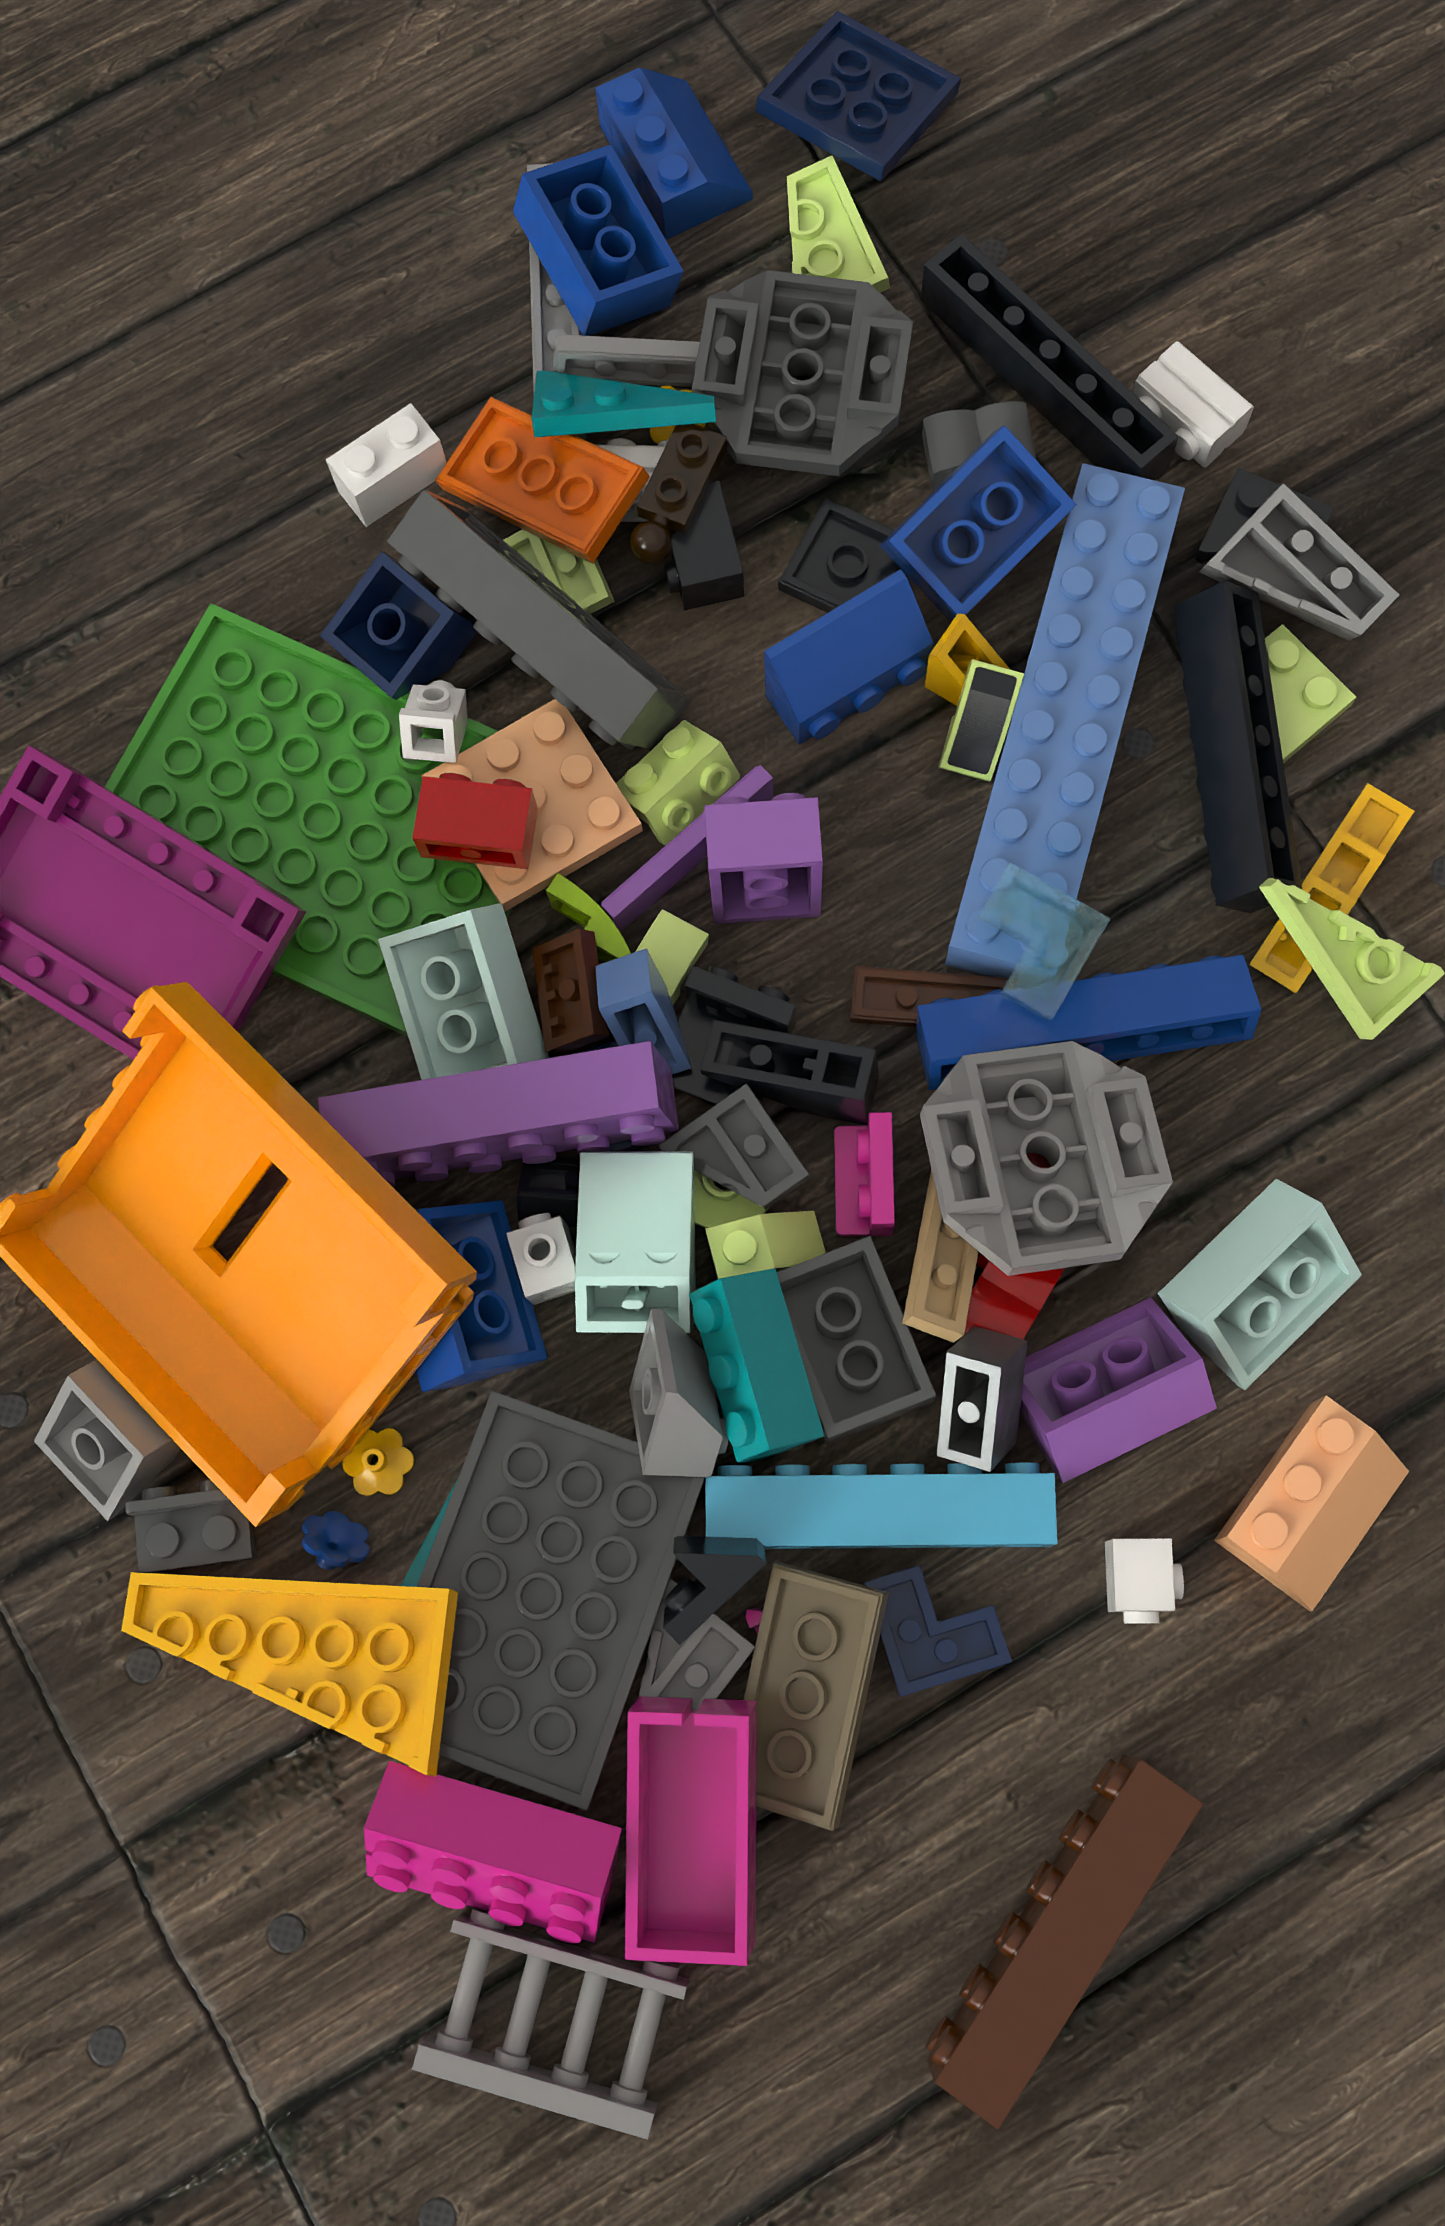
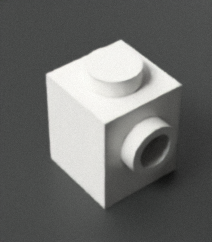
(543, 1257)
(1142, 1579)

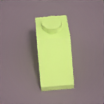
(764, 1242)

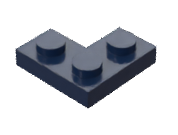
(929, 1651)

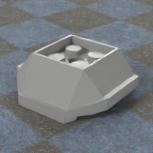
(1075, 1112)

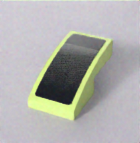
(981, 720)

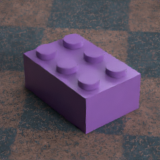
(764, 858)

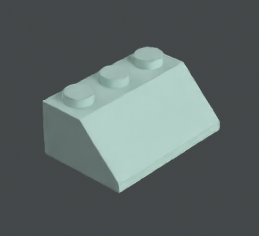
(463, 994)
(1261, 1282)

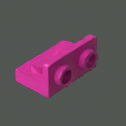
(864, 1178)

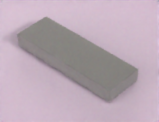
(627, 359)

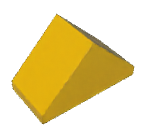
(952, 655)

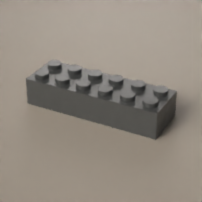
(538, 622)

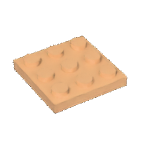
(576, 798)

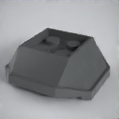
(809, 327)

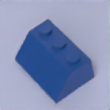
(669, 149)
(848, 659)
(499, 1324)

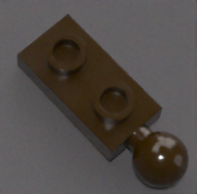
(676, 489)

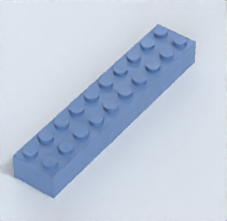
(1069, 702)

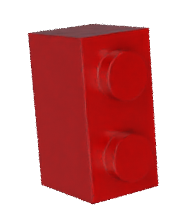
(475, 821)

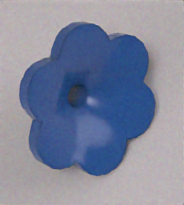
(335, 1540)

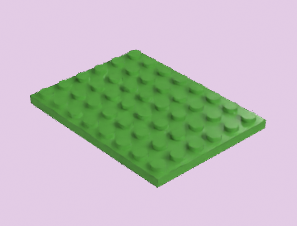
(305, 787)

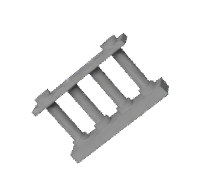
(509, 2071)

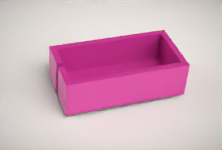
(691, 1831)
(491, 1853)

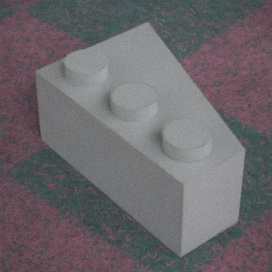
(1302, 568)

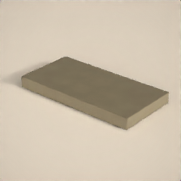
(811, 1689)

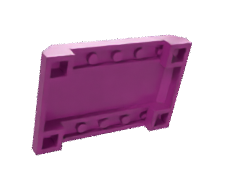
(121, 902)

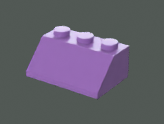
(1112, 1389)

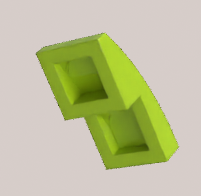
(582, 909)

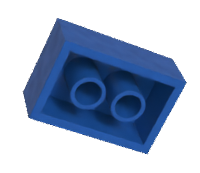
(597, 240)
(978, 524)

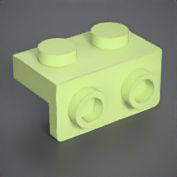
(678, 780)

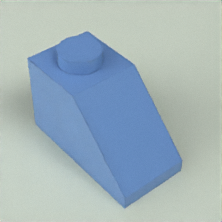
(639, 1007)

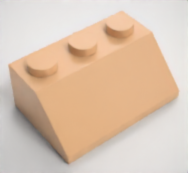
(1314, 1502)

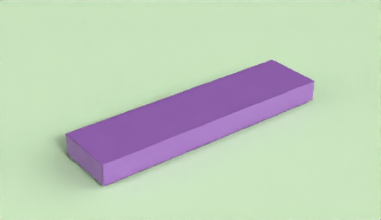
(676, 857)

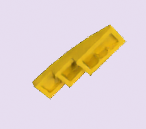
(1337, 878)

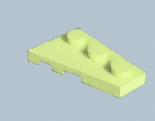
(828, 228)

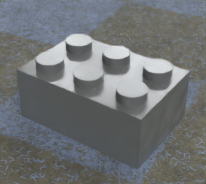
(853, 1340)

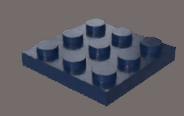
(858, 95)

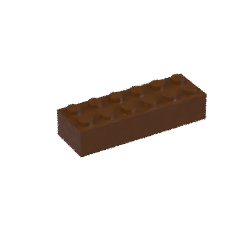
(1060, 1937)

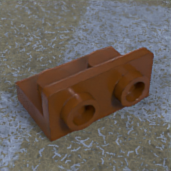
(569, 992)

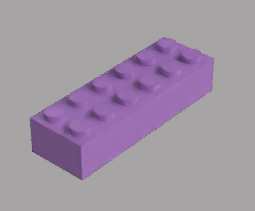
(509, 1113)

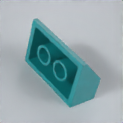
(756, 1365)

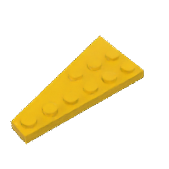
(331, 1652)

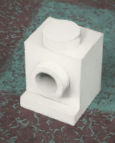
(435, 707)

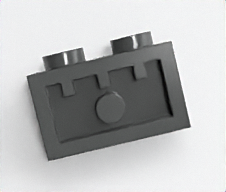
(189, 1529)

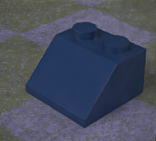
(398, 629)

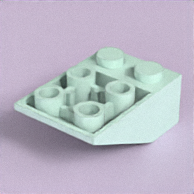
(634, 1239)

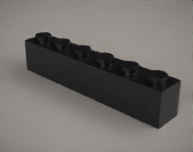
(1045, 363)
(1236, 745)

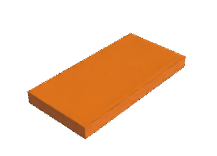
(542, 484)

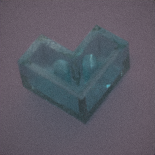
(1056, 935)

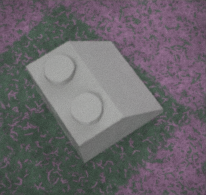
(675, 1403)
(104, 1439)

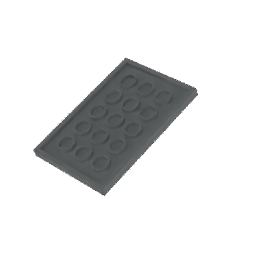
(557, 1590)

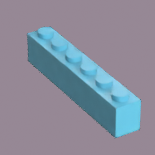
(884, 1510)

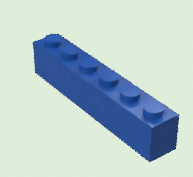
(1109, 1014)

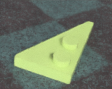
(1361, 971)

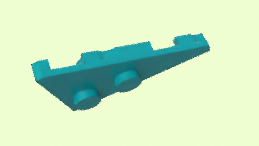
(588, 405)

